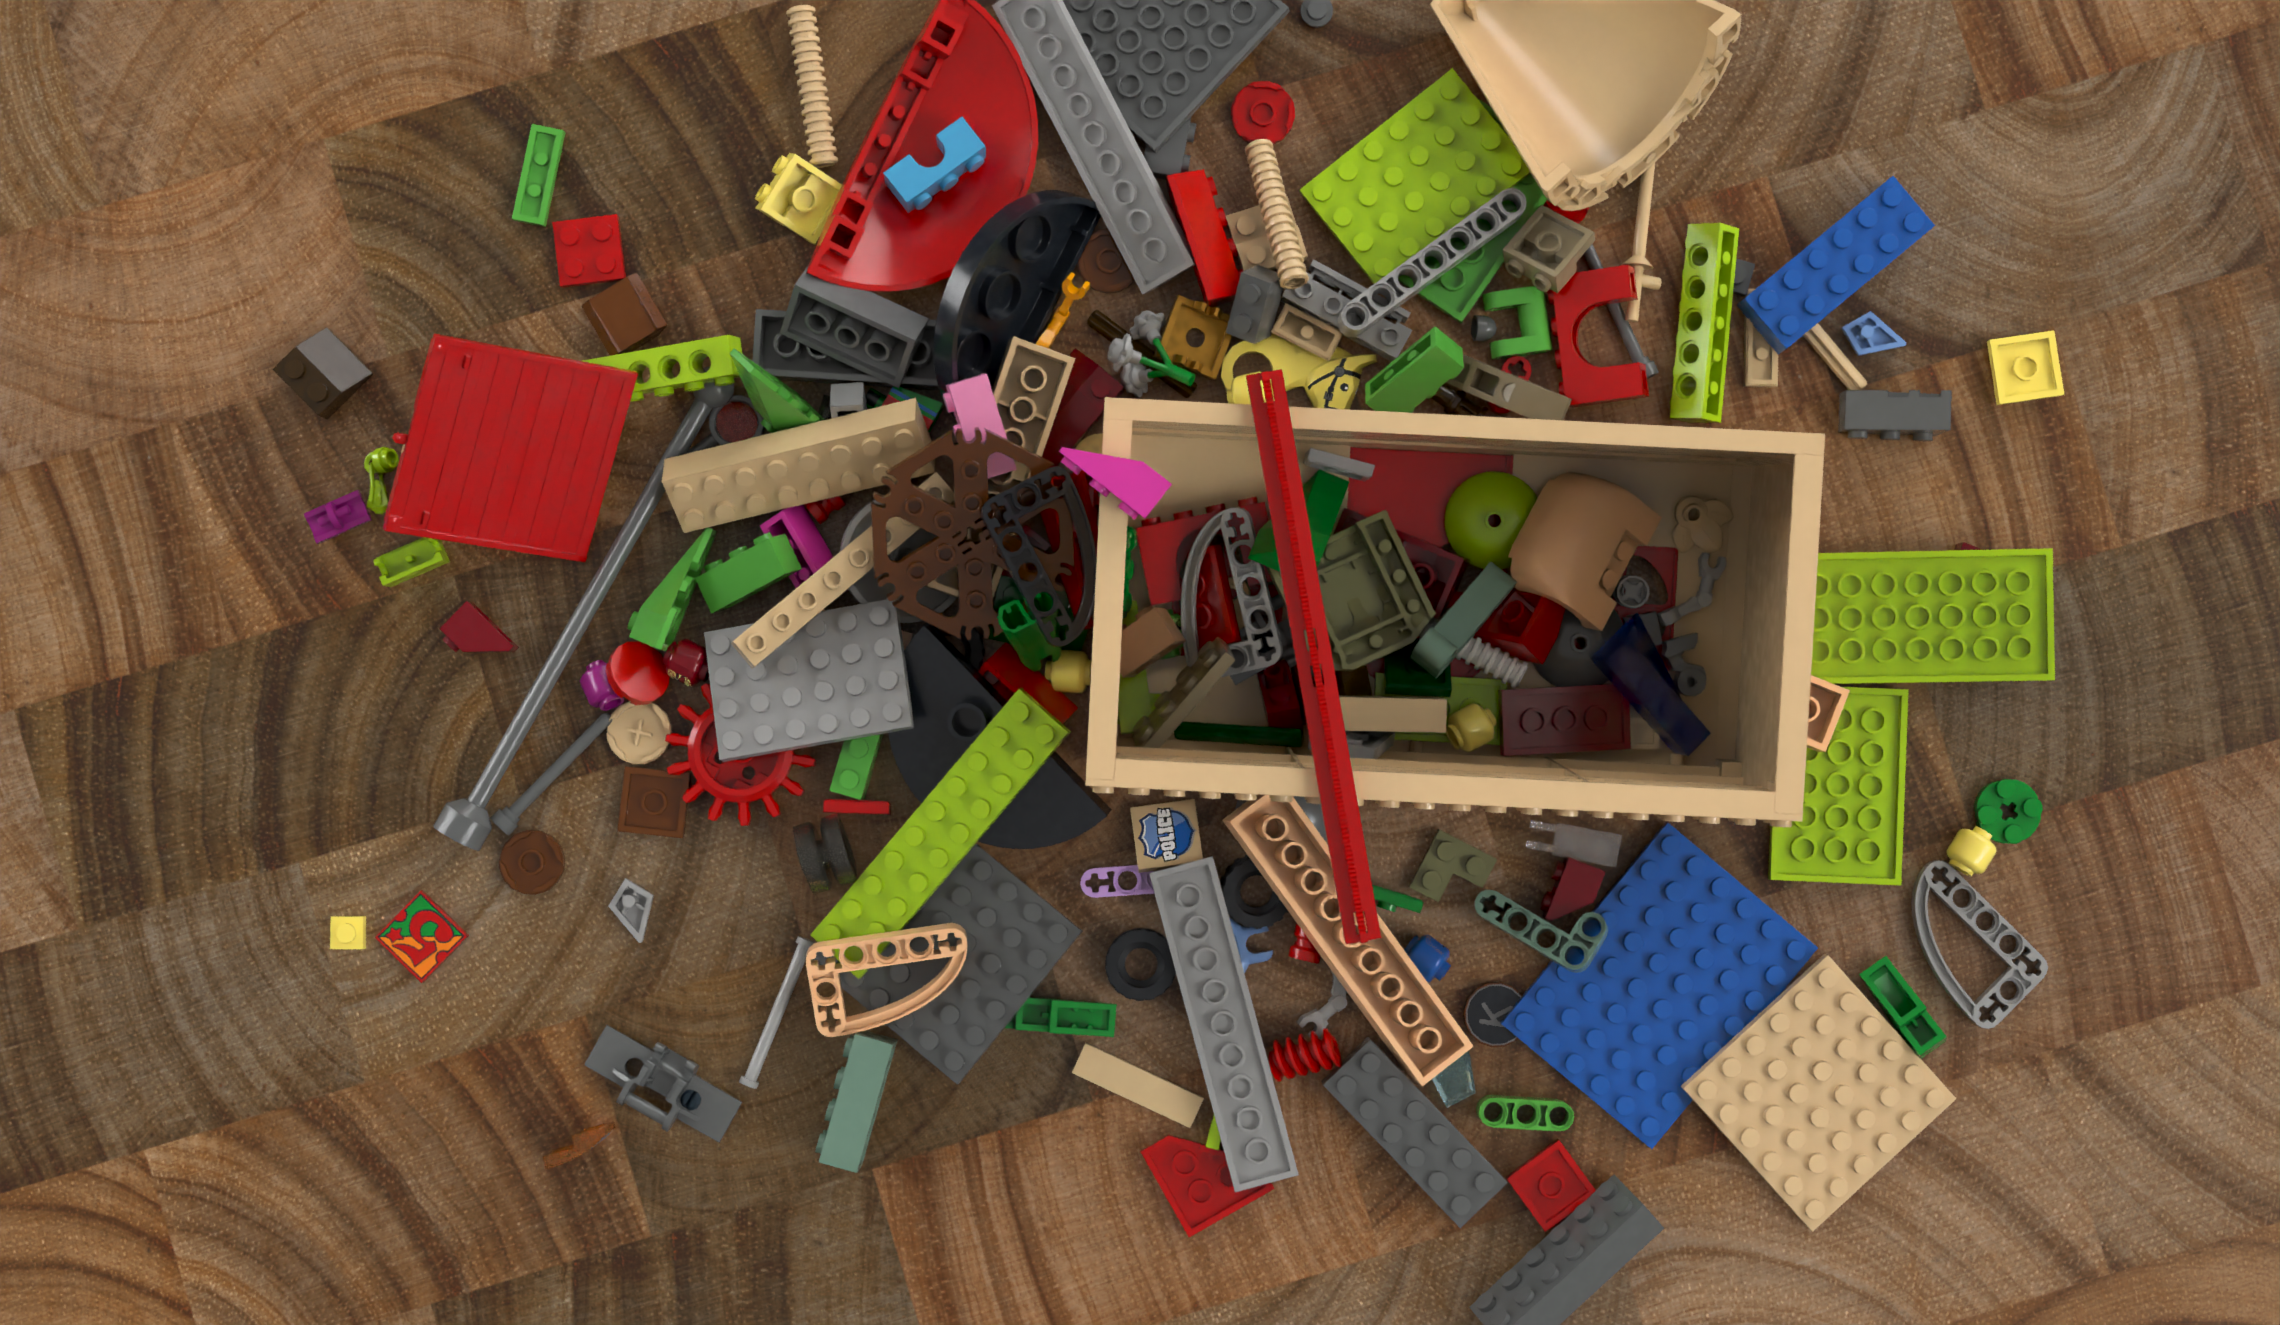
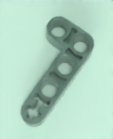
(1463, 620)
(1537, 925)

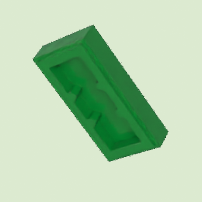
(1390, 900)

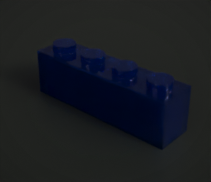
(1642, 678)

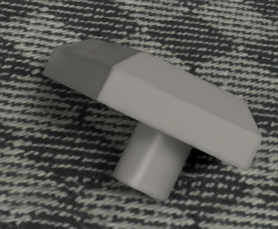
(632, 908)

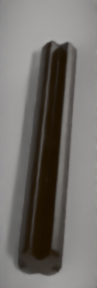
(1111, 330)

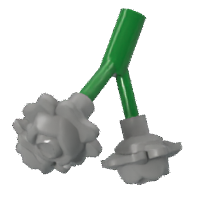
(1134, 374)

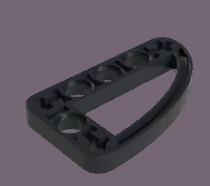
(1026, 553)

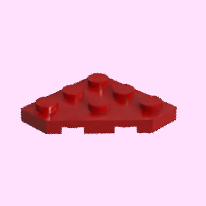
(1196, 1182)

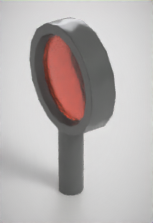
(732, 423)

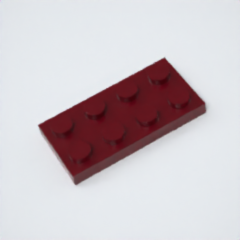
(1563, 719)

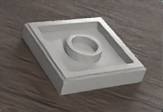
(1338, 464)

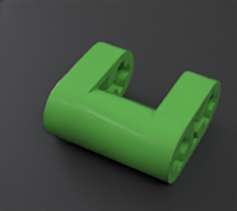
(1532, 320)

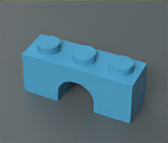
(917, 184)

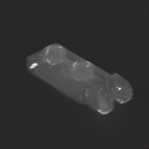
(1578, 843)

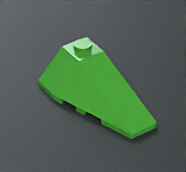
(772, 398)
(665, 608)

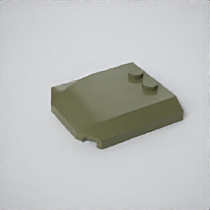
(1368, 593)

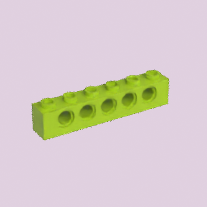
(1704, 323)
(689, 356)

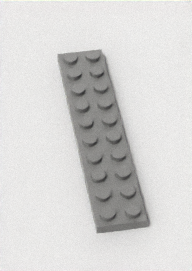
(1097, 139)
(1223, 1024)

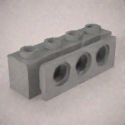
(1326, 305)

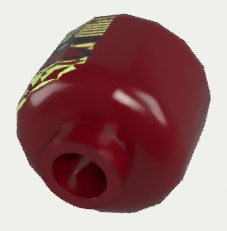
(686, 662)

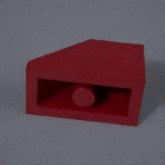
(475, 632)

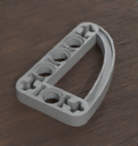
(1250, 647)
(2015, 971)

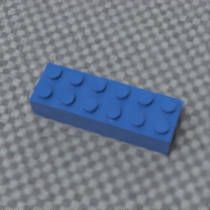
(1835, 265)

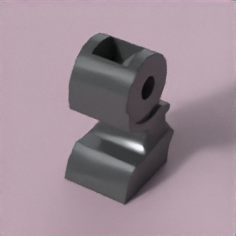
(1689, 678)

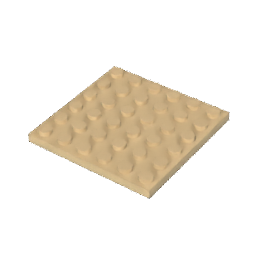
(1818, 1092)

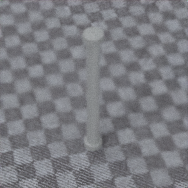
(776, 1013)

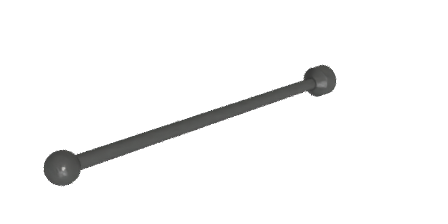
(467, 819)

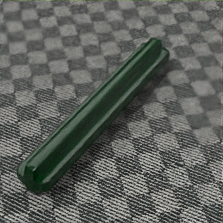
(1239, 734)

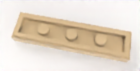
(1138, 1085)

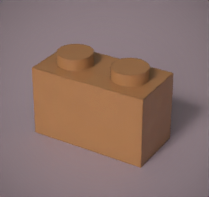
(1147, 640)

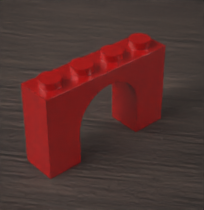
(1581, 379)
(1161, 541)

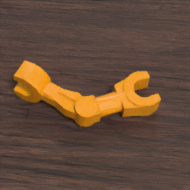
(1062, 313)

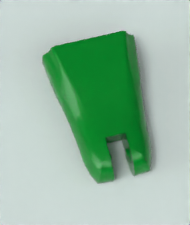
(1025, 634)

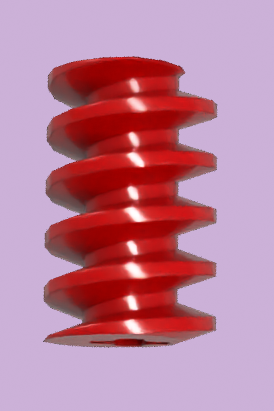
(1304, 1055)

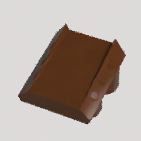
(625, 316)

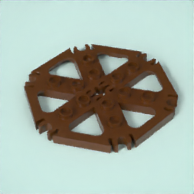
(946, 519)

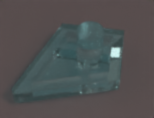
(1456, 1081)

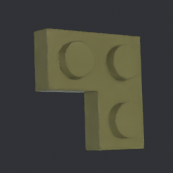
(1449, 857)

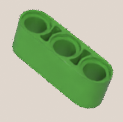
(1541, 1110)

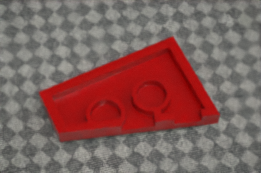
(1214, 601)

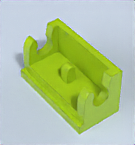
(411, 561)

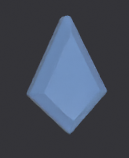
(1871, 335)

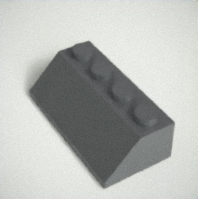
(854, 327)

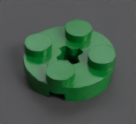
(2026, 809)

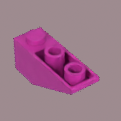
(1126, 478)

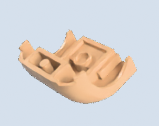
(1580, 544)

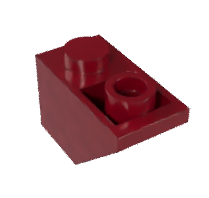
(1279, 697)
(1573, 889)

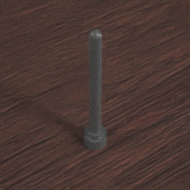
(1619, 319)
(509, 816)

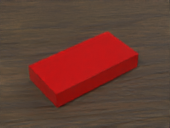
(863, 807)

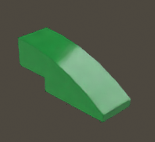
(1903, 1007)

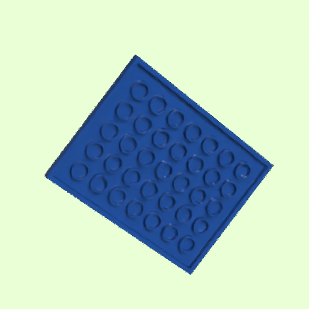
(1669, 987)

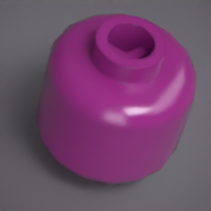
(597, 689)

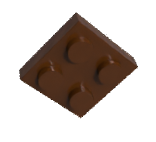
(653, 802)

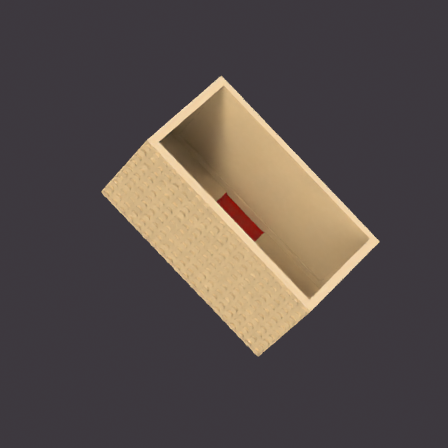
(1750, 637)

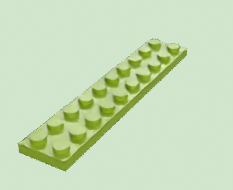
(946, 825)

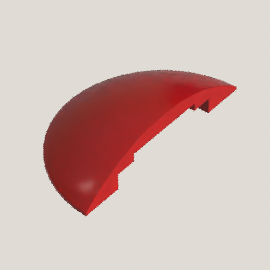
(953, 71)

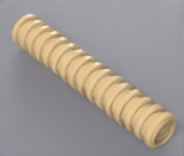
(812, 86)
(1276, 214)

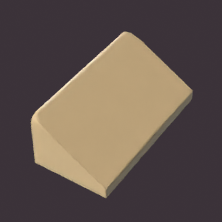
(1307, 332)

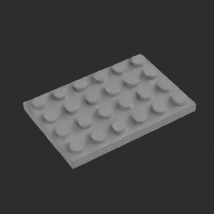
(821, 686)

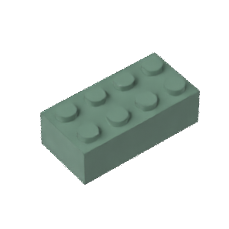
(857, 1100)

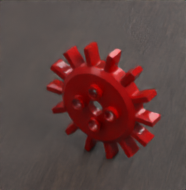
(727, 779)

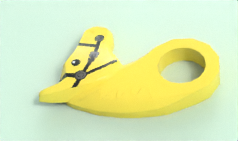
(1326, 382)

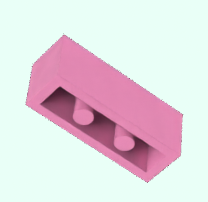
(976, 407)

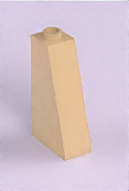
(1394, 713)

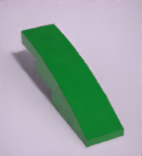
(1065, 1017)

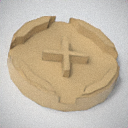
(639, 732)

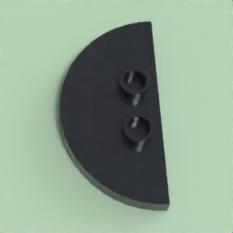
(1009, 282)
(949, 713)

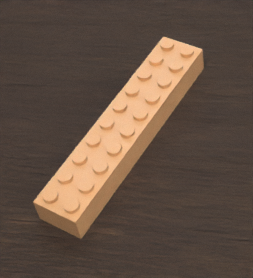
(1373, 973)

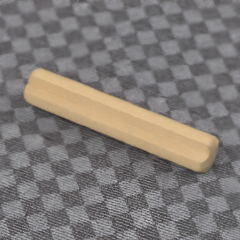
(1835, 358)

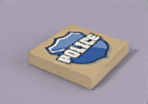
(1166, 835)

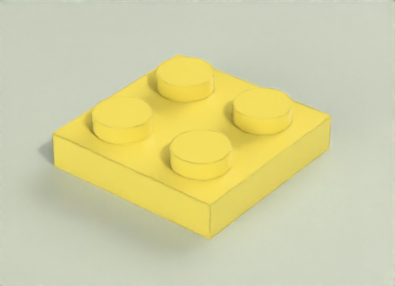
(2025, 367)

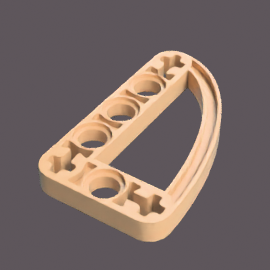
(872, 959)

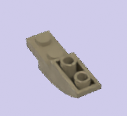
(1510, 391)

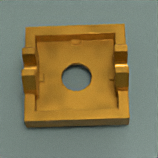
(1211, 321)

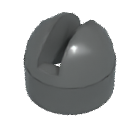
(1482, 328)

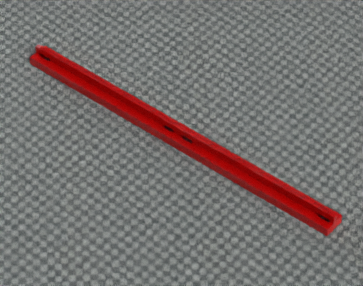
(1307, 612)

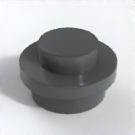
(1316, 12)

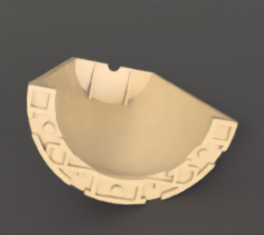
(1591, 82)

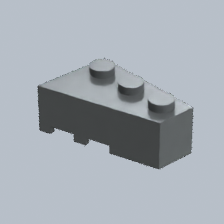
(1894, 414)

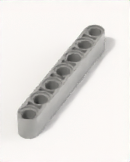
(1439, 249)

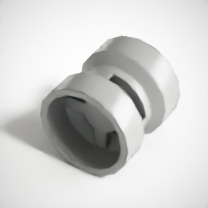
(1635, 593)

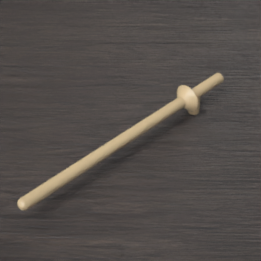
(1638, 258)

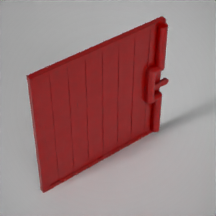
(508, 449)

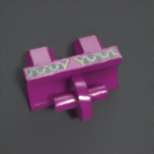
(337, 516)

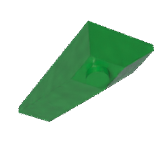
(1323, 501)

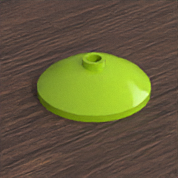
(1469, 513)

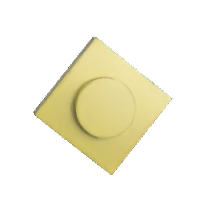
(348, 932)

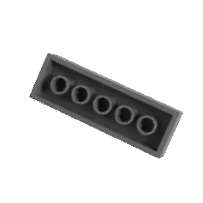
(797, 362)
(1414, 1132)
(1571, 1260)

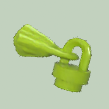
(383, 461)

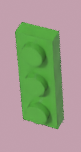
(538, 175)

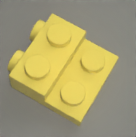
(798, 197)

